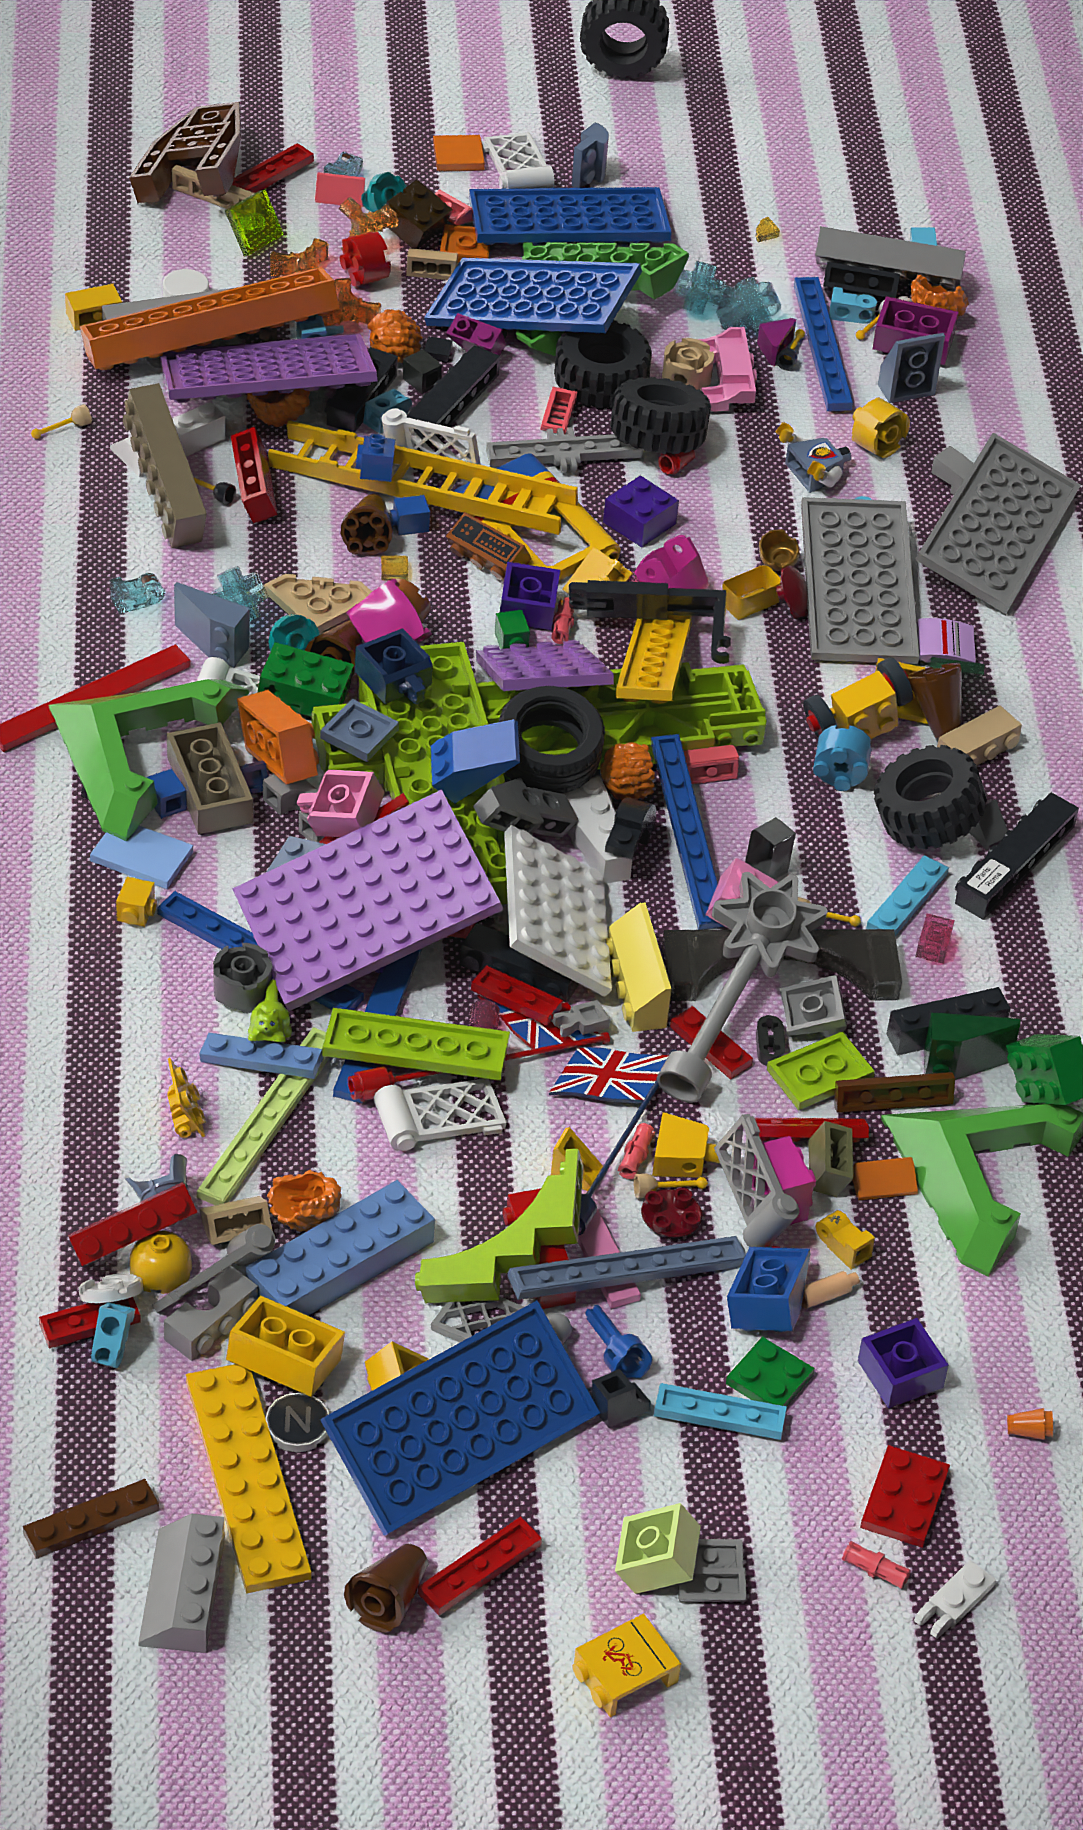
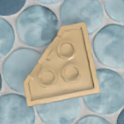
(317, 598)

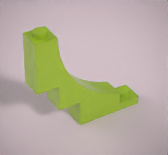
(477, 1271)

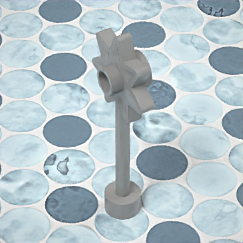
(764, 929)

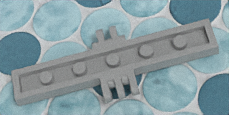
(562, 449)

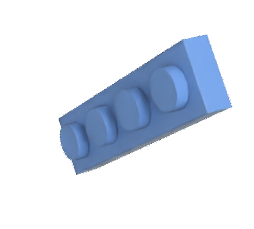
(261, 1055)

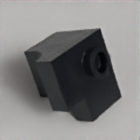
(618, 1398)

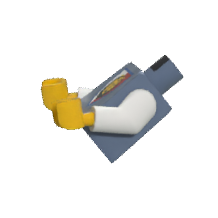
(813, 461)

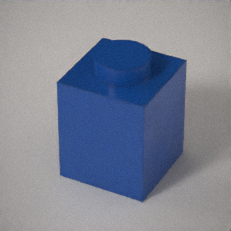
(410, 515)
(169, 793)

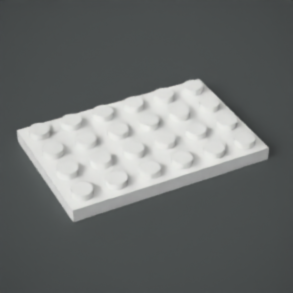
(557, 910)

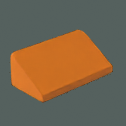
(884, 1178)

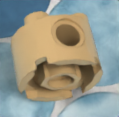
(688, 362)

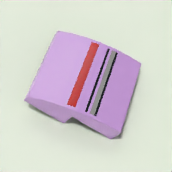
(945, 639)

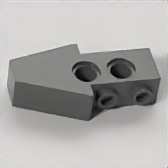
(526, 809)

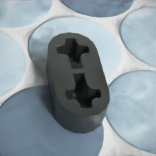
(764, 1040)

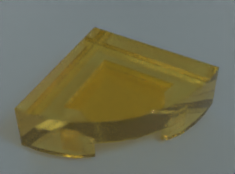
(766, 230)

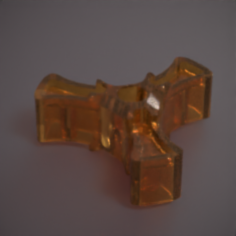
(370, 221)
(297, 262)
(350, 306)

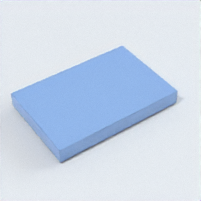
(144, 855)

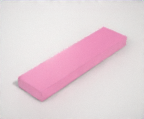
(597, 1242)

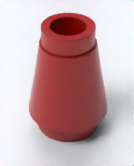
(673, 463)

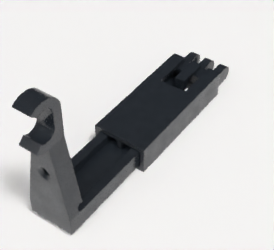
(653, 601)

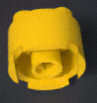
(879, 427)

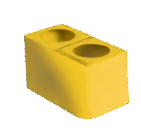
(749, 582)

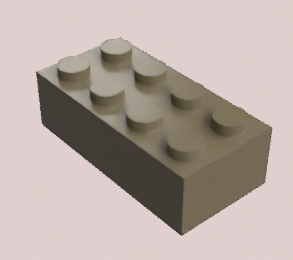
(211, 776)

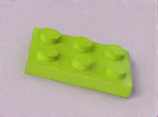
(811, 1071)

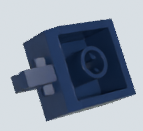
(394, 667)

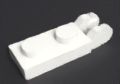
(956, 1598)

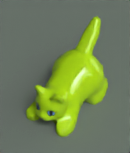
(270, 1018)

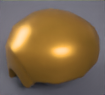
(778, 550)

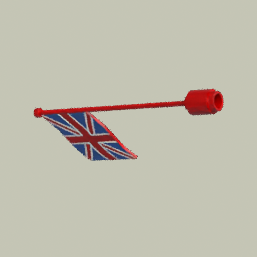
(533, 1033)

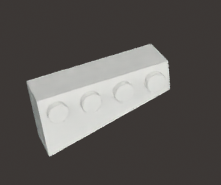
(593, 828)

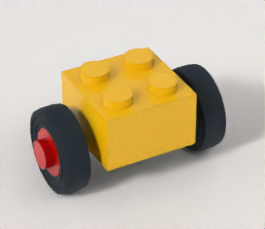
(864, 704)

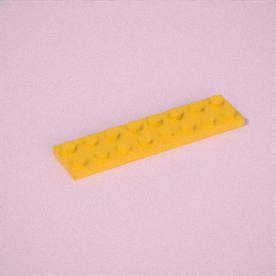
(654, 659)
(248, 1478)

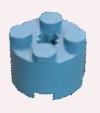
(842, 757)

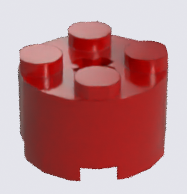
(365, 258)

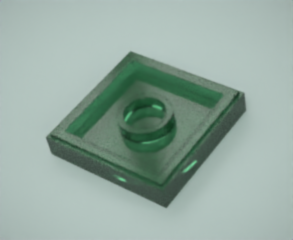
(968, 668)

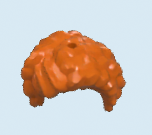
(937, 296)
(395, 334)
(278, 407)
(628, 771)
(304, 1199)

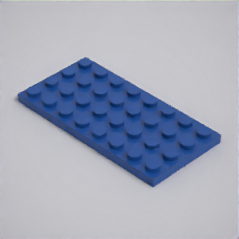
(569, 215)
(535, 294)
(459, 1417)

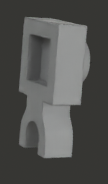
(583, 1017)

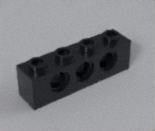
(348, 404)

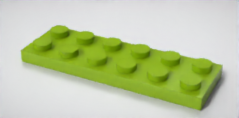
(416, 1043)

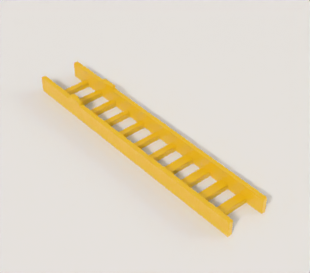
(442, 497)

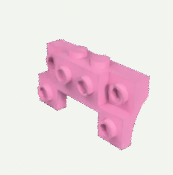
(733, 370)

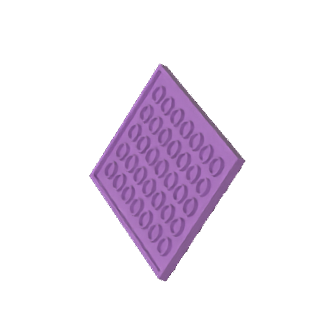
(267, 367)
(367, 899)

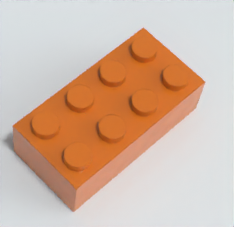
(278, 736)

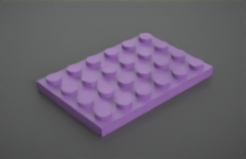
(543, 666)

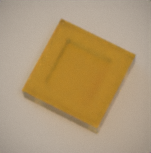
(394, 567)

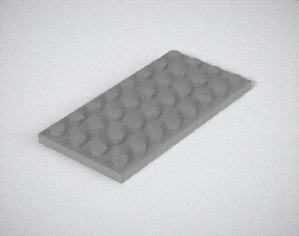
(998, 523)
(859, 580)

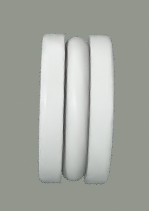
(184, 282)

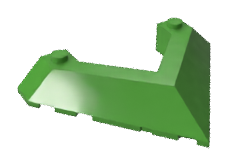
(659, 274)
(94, 742)
(952, 1178)

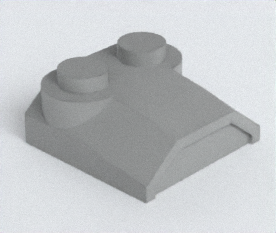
(814, 1007)

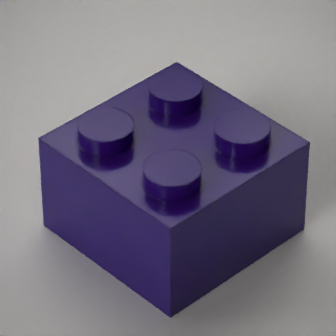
(641, 511)
(532, 591)
(902, 1363)

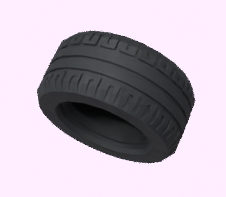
(569, 712)

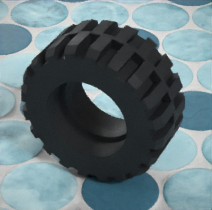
(624, 57)
(601, 362)
(660, 415)
(938, 818)

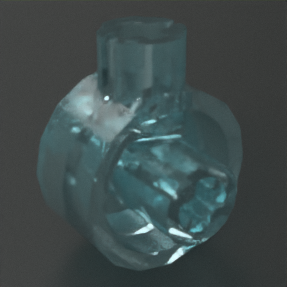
(702, 288)
(750, 305)
(241, 589)

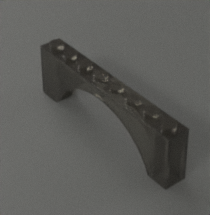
(859, 955)

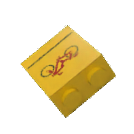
(624, 1662)

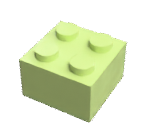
(658, 1548)

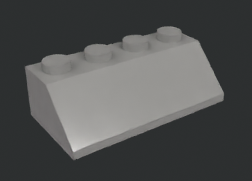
(183, 1584)

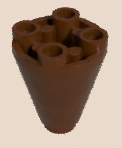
(367, 527)

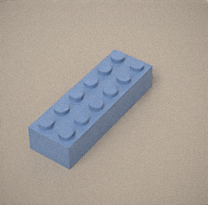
(344, 1250)

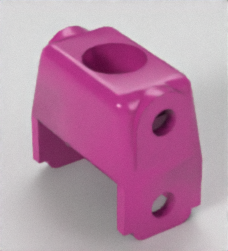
(675, 568)
(385, 612)

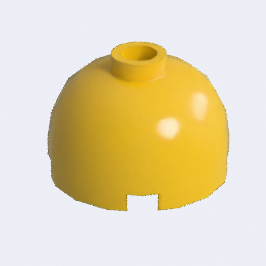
(161, 1261)

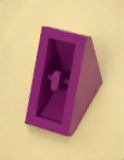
(775, 337)

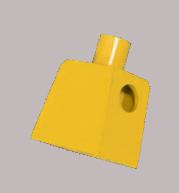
(682, 1148)

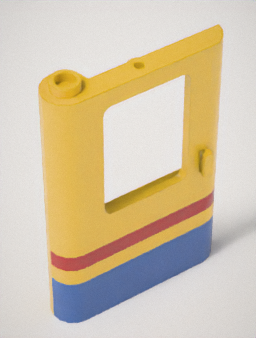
(576, 516)

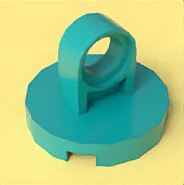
(381, 189)
(293, 631)

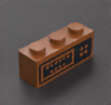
(485, 546)

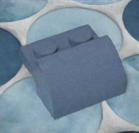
(590, 156)

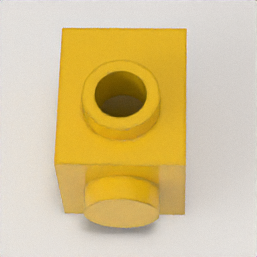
(136, 901)

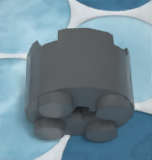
(241, 976)

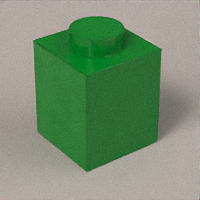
(511, 629)

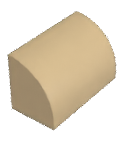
(431, 264)
(230, 1219)

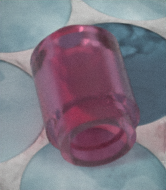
(484, 1014)

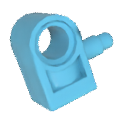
(315, 327)

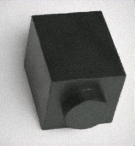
(421, 371)

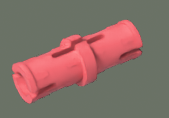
(562, 621)
(636, 1151)
(876, 1564)

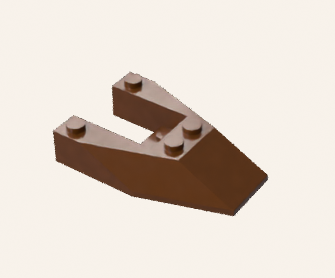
(202, 138)

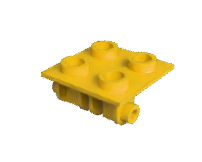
(599, 567)
(183, 1103)

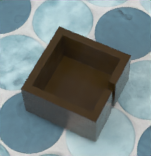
(419, 214)

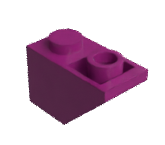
(470, 332)

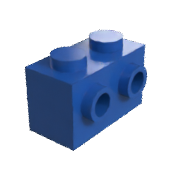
(376, 458)

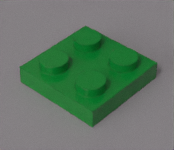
(770, 1374)

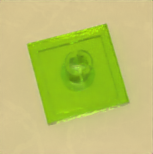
(254, 222)

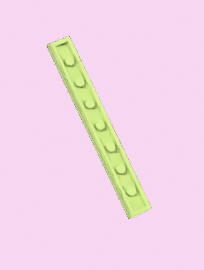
(258, 1131)

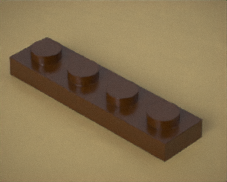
(894, 1092)
(90, 1518)

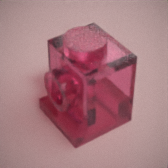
(935, 938)

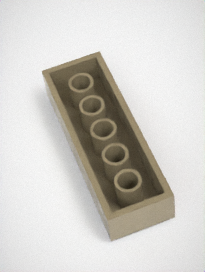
(164, 466)

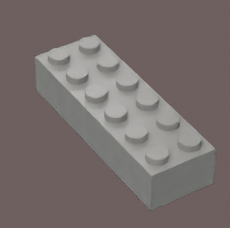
(892, 255)

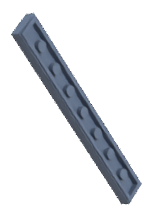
(626, 1267)

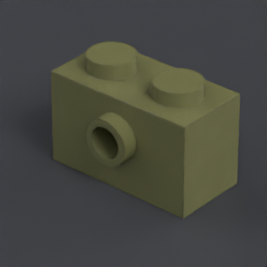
(831, 1158)

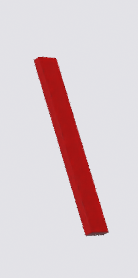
(123, 681)

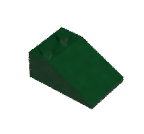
(967, 1043)

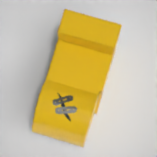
(845, 1239)

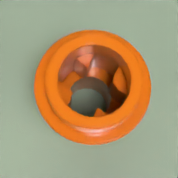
(1031, 1424)

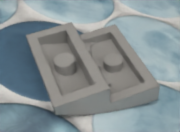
(717, 1573)

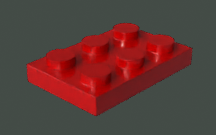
(905, 1496)

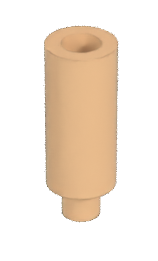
(828, 1288)

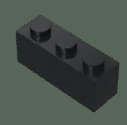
(861, 280)

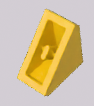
(591, 1164)

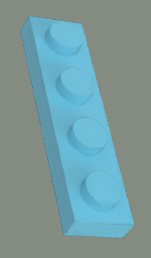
(909, 895)
(720, 1411)

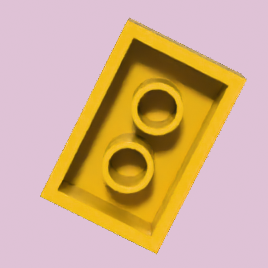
(285, 1345)

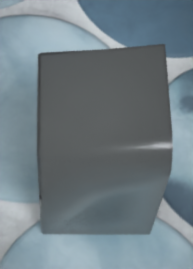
(761, 846)

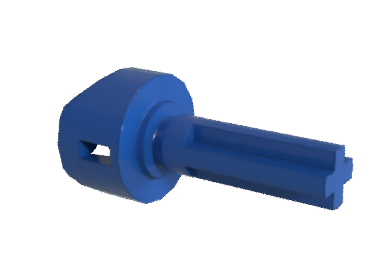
(621, 1350)

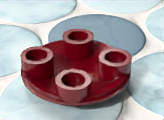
(793, 591)
(671, 1212)

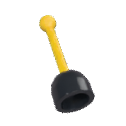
(788, 357)
(222, 492)

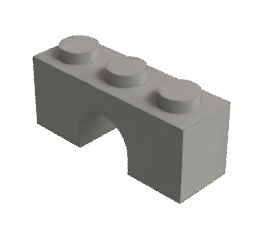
(284, 798)
(196, 1330)

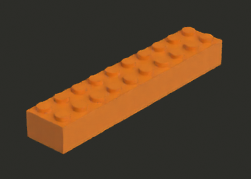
(209, 318)

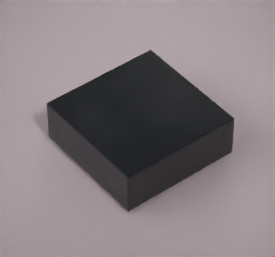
(439, 348)

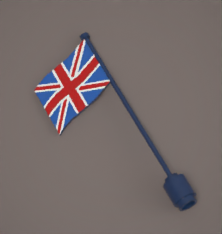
(612, 1078)

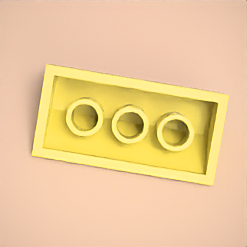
(639, 970)

